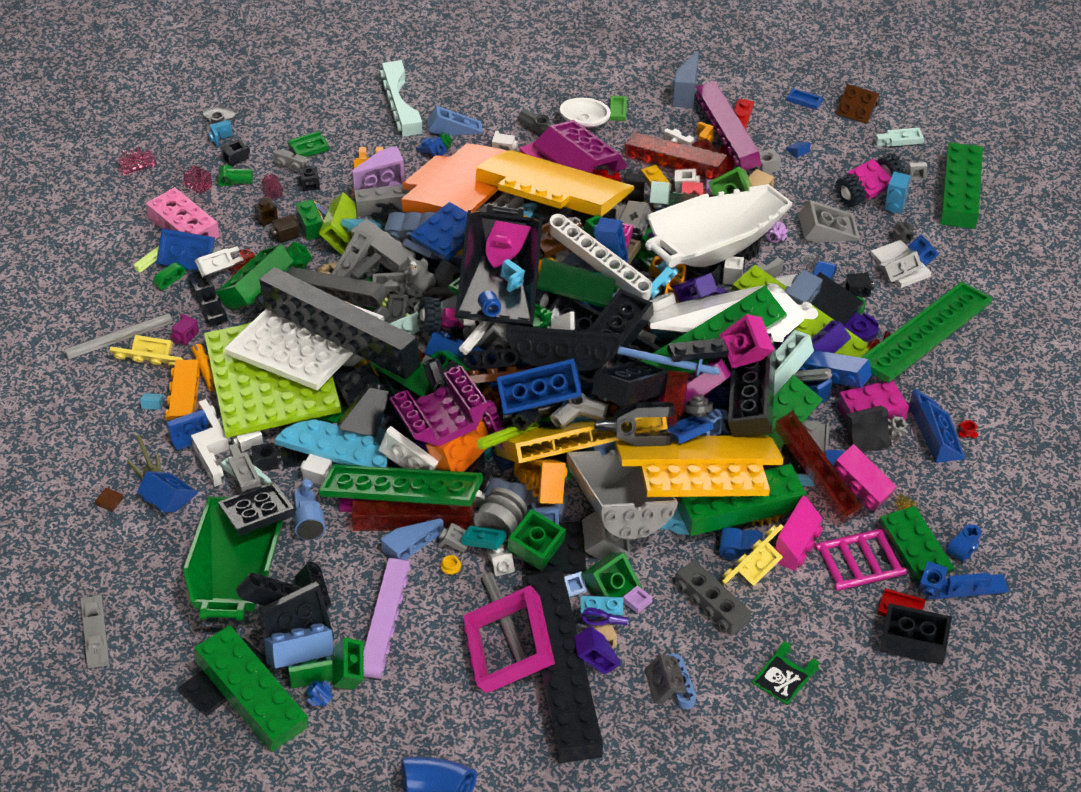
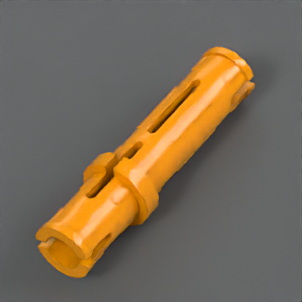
(204, 364)

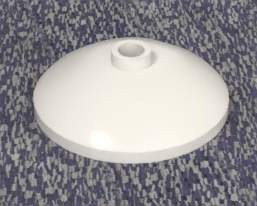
(585, 111)

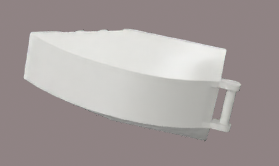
(714, 227)

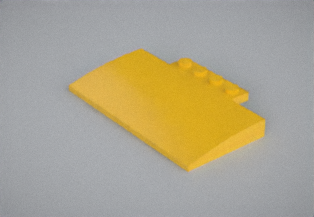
(552, 183)

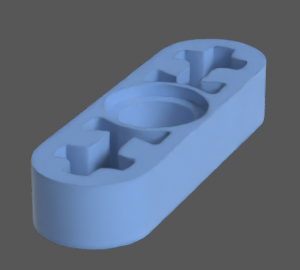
(688, 684)

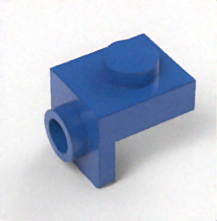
(432, 145)

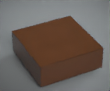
(109, 499)

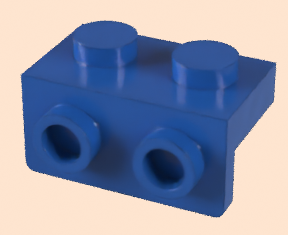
(185, 426)

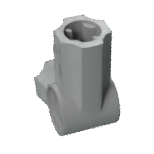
(585, 407)

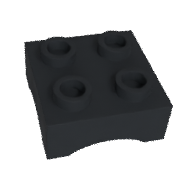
(868, 428)

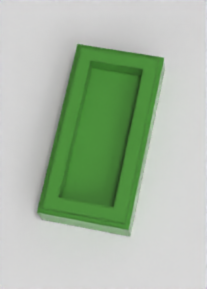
(618, 108)

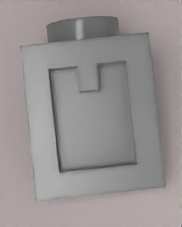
(452, 537)

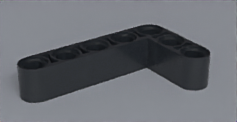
(265, 590)

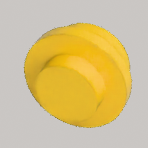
(450, 565)

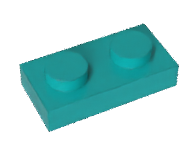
(483, 537)

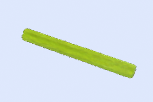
(502, 436)

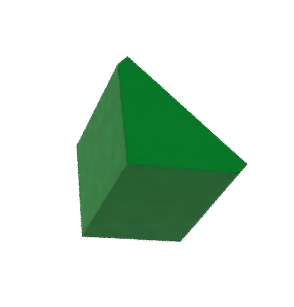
(306, 672)

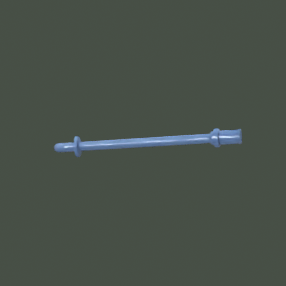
(698, 367)

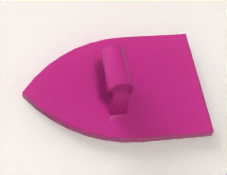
(505, 242)

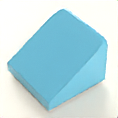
(151, 401)

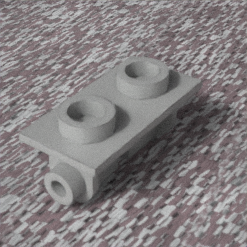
(285, 158)

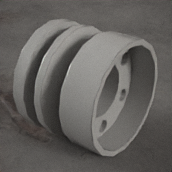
(501, 511)

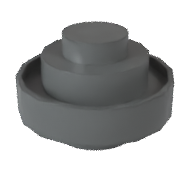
(698, 406)

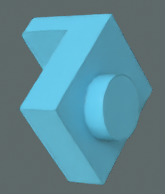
(512, 274)

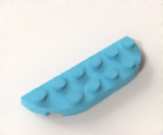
(332, 443)

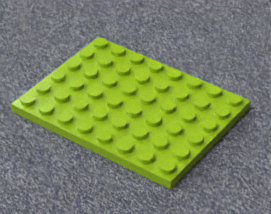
(260, 399)

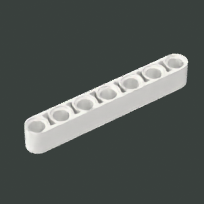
(596, 249)

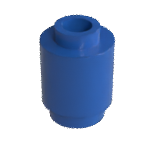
(489, 303)

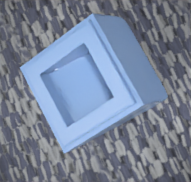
(575, 584)

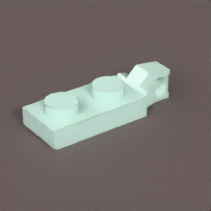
(900, 137)

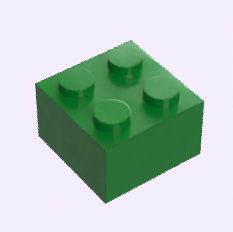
(536, 539)

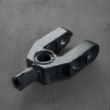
(629, 414)

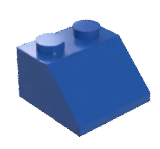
(165, 491)

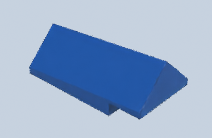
(936, 428)

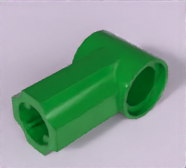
(229, 176)

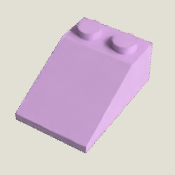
(380, 170)

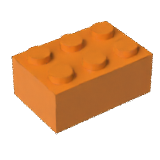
(460, 452)

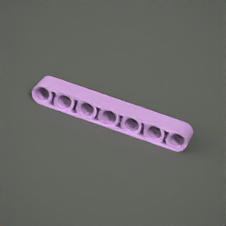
(385, 614)

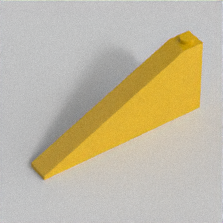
(575, 436)

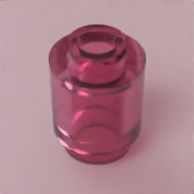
(272, 186)

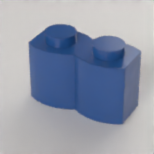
(738, 542)

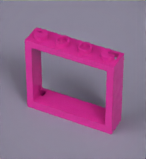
(496, 610)

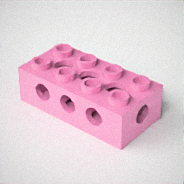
(179, 213)

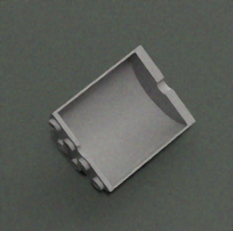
(625, 509)

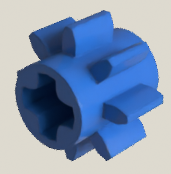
(319, 693)

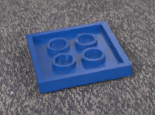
(443, 231)

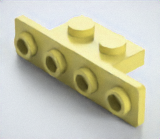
(147, 348)
(759, 562)

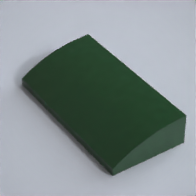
(575, 283)

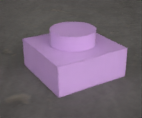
(637, 599)

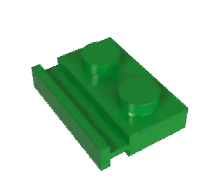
(309, 144)

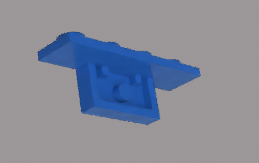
(971, 585)

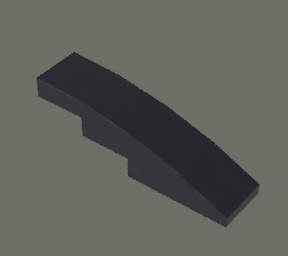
(207, 298)

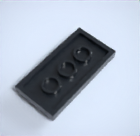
(202, 691)

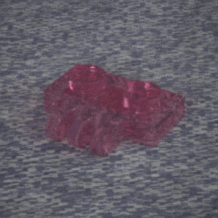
(136, 160)

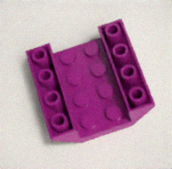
(577, 148)
(443, 413)

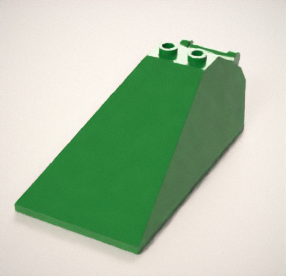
(223, 560)

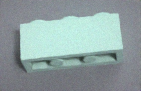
(660, 194)

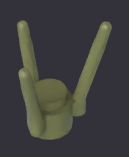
(150, 466)

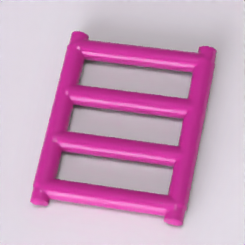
(859, 579)

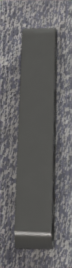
(344, 288)

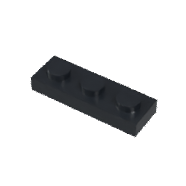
(697, 350)

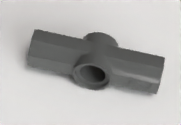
(538, 123)

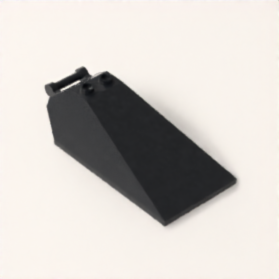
(479, 275)

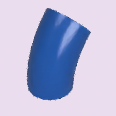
(436, 775)

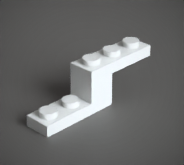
(211, 442)

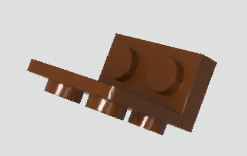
(857, 103)

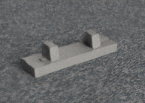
(353, 253)
(94, 631)

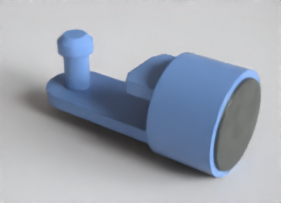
(309, 517)

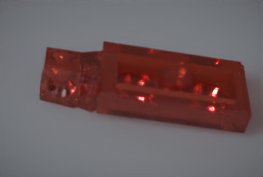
(676, 393)

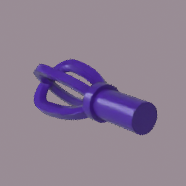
(611, 619)

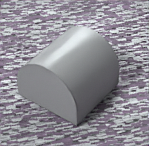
(917, 170)

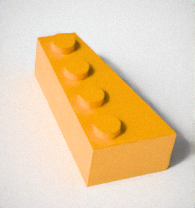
(544, 478)

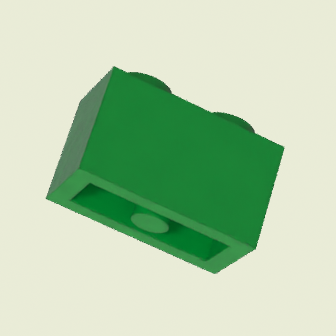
(348, 663)

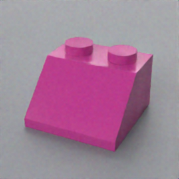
(747, 341)

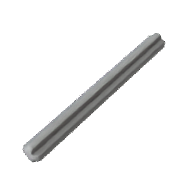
(118, 336)
(506, 622)

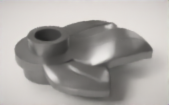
(219, 114)

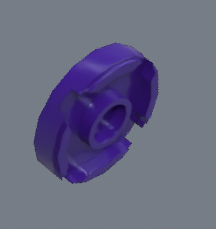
(863, 326)

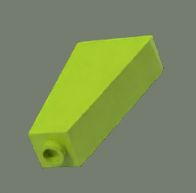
(332, 231)

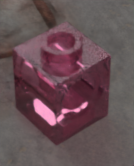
(197, 179)

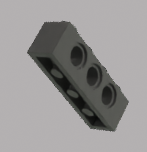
(712, 598)

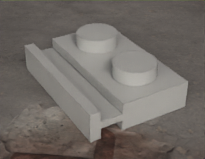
(819, 433)

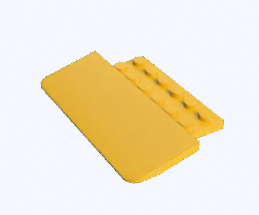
(704, 466)

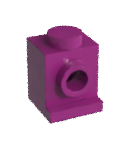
(184, 330)

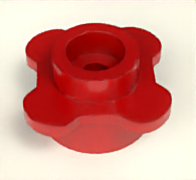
(968, 429)

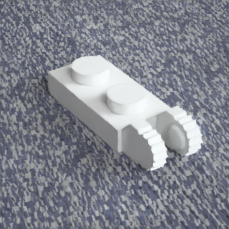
(217, 261)

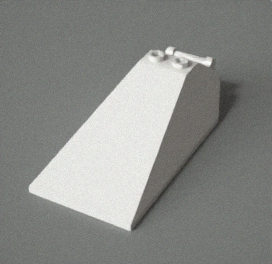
(692, 313)

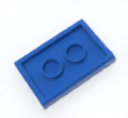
(183, 248)

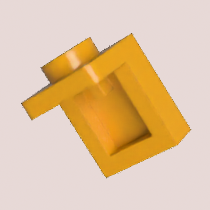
(705, 131)

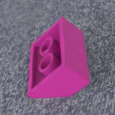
(799, 535)

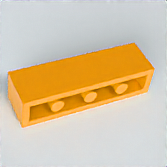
(183, 389)

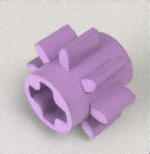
(777, 232)

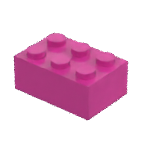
(871, 396)
(864, 478)

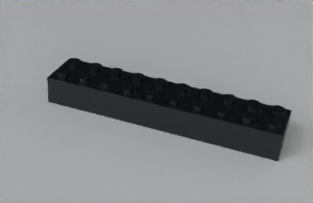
(340, 323)
(566, 681)

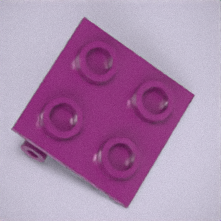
(492, 421)

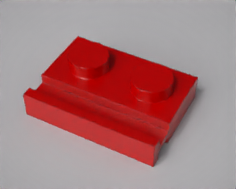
(899, 599)

